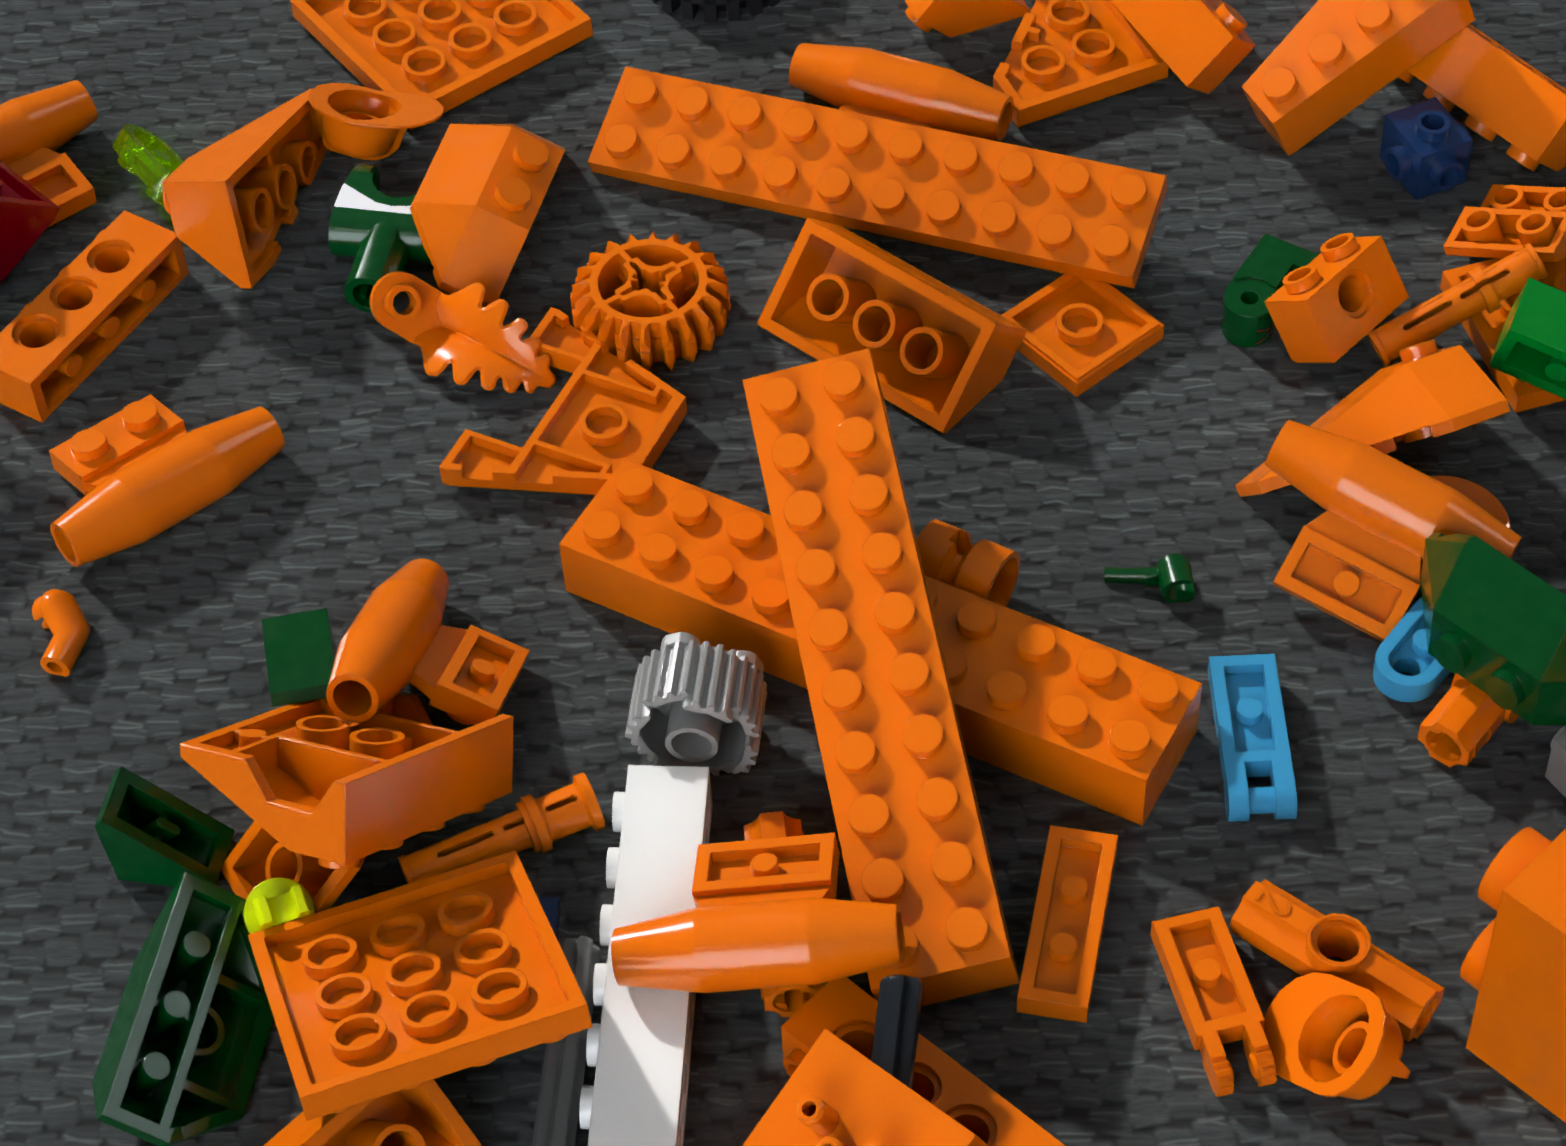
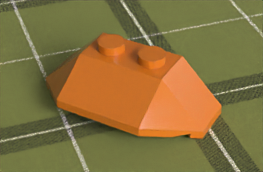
(482, 202)

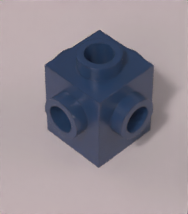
(1425, 148)

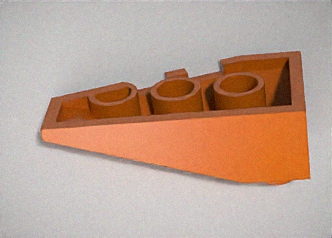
(244, 187)
(1408, 401)

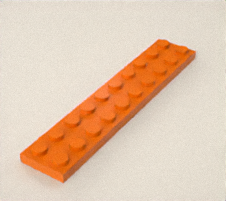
(881, 176)

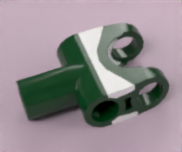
(374, 231)

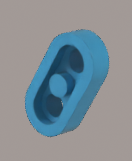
(1407, 651)

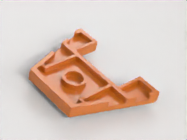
(596, 421)

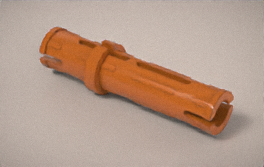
(1460, 302)

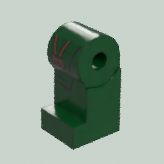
(1261, 275)

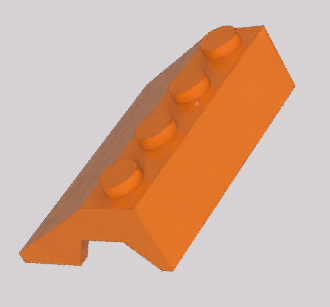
(354, 786)

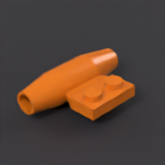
(900, 90)
(37, 127)
(151, 473)
(1369, 543)
(402, 642)
(760, 923)

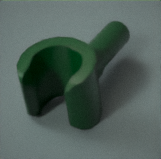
(1171, 574)

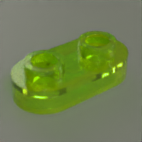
(146, 157)

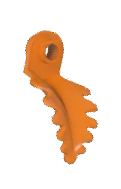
(462, 333)

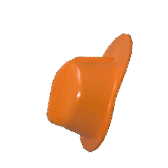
(369, 121)
(1334, 1037)

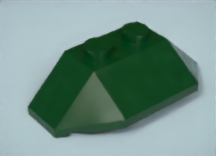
(1496, 626)
(186, 1023)

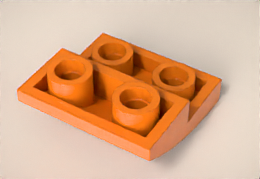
(1511, 219)

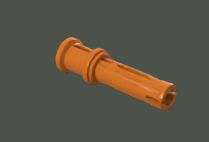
(532, 825)

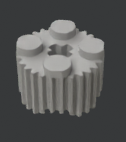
(698, 705)

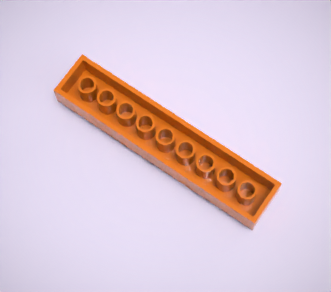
(878, 673)
(1020, 687)

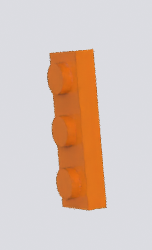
(1067, 924)

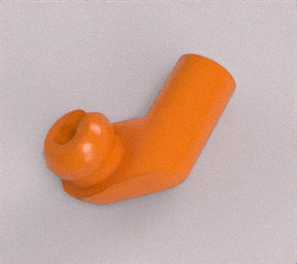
(68, 628)

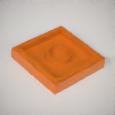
(1082, 330)

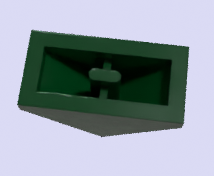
(298, 656)
(157, 835)

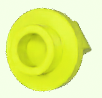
(276, 903)

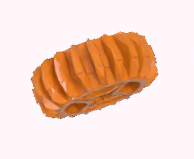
(651, 300)

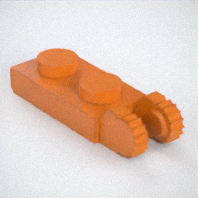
(1213, 995)

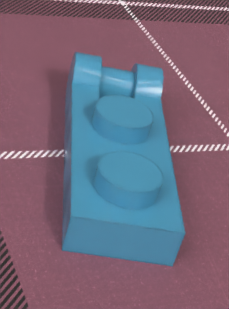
(1252, 736)

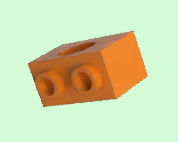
(1336, 298)

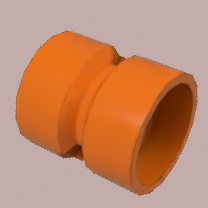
(979, 568)

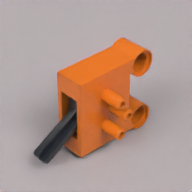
(858, 1101)

